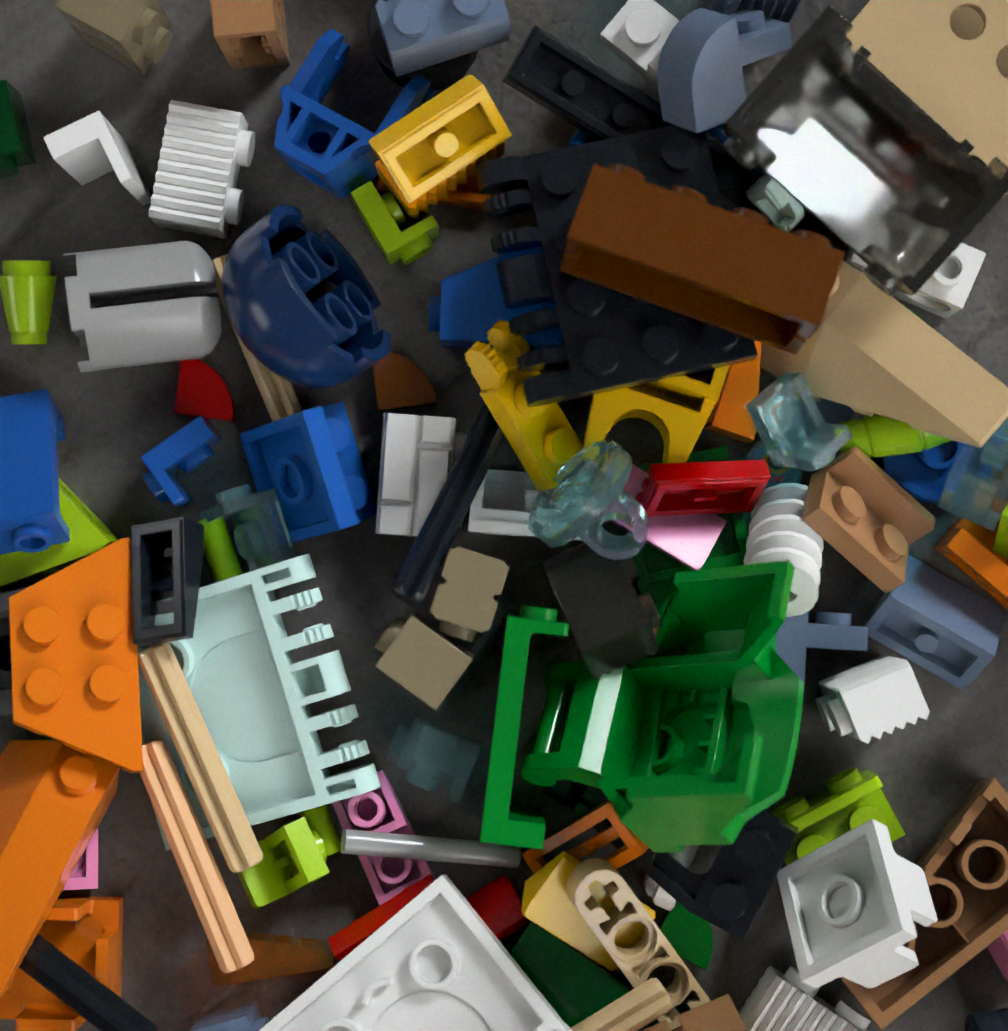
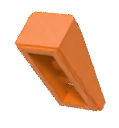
(730, 413)

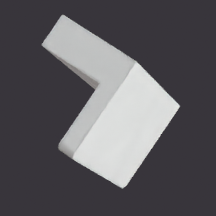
(94, 149)

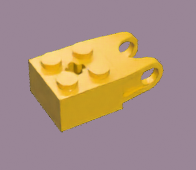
(672, 405)

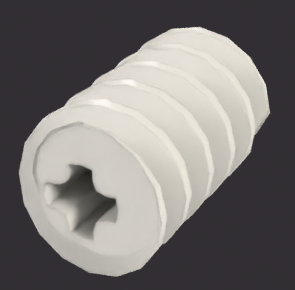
(782, 535)

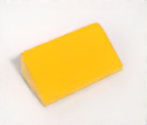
(440, 137)
(550, 907)

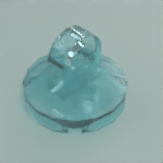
(586, 498)

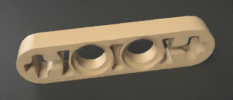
(649, 952)

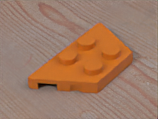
(78, 658)

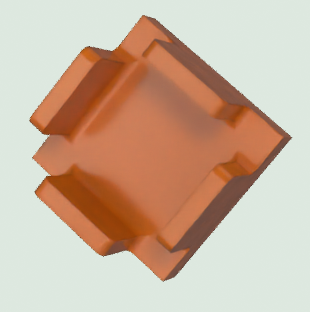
(88, 933)

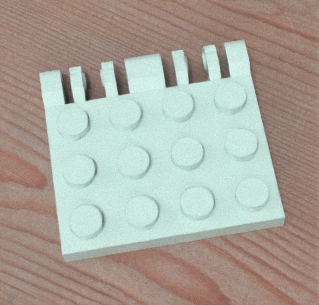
(260, 697)

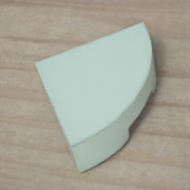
(775, 203)

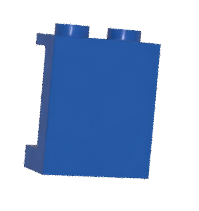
(30, 473)

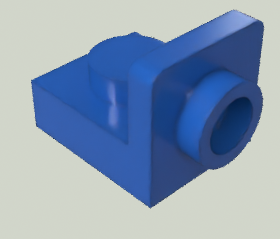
(184, 449)

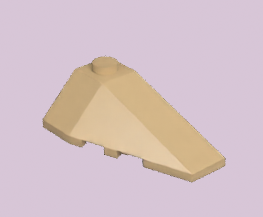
(893, 365)

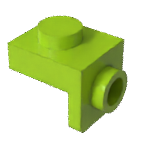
(290, 861)

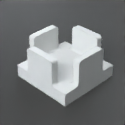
(855, 909)

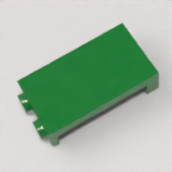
(501, 821)

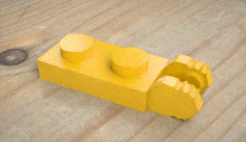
(536, 434)

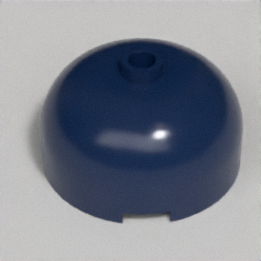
(278, 321)

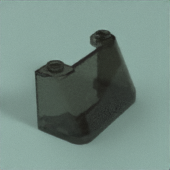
(864, 158)

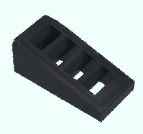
(148, 562)

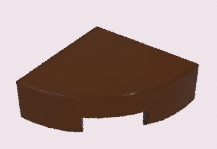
(401, 384)

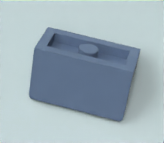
(937, 624)

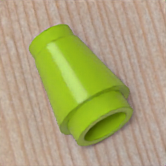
(27, 299)

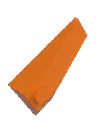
(47, 818)

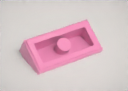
(681, 537)

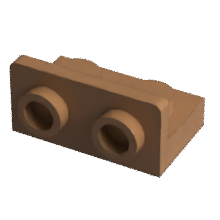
(866, 517)

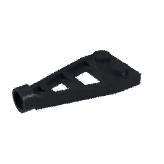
(737, 879)

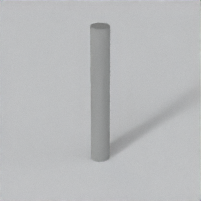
(429, 848)

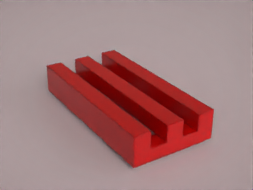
(703, 487)

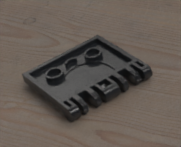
(605, 334)

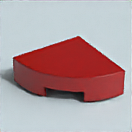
(203, 393)

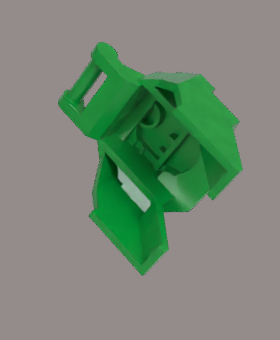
(690, 733)

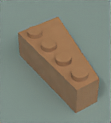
(970, 897)

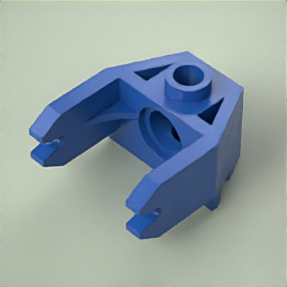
(322, 142)

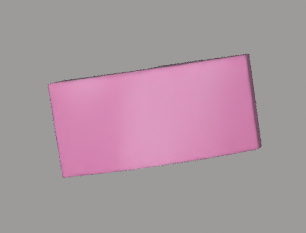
(382, 812)

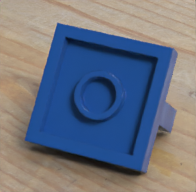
(313, 469)

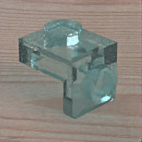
(794, 426)

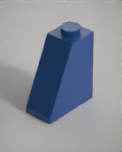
(474, 303)

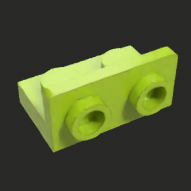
(846, 804)

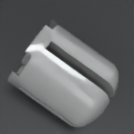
(143, 304)

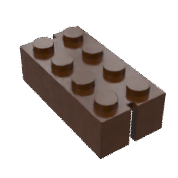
(700, 258)

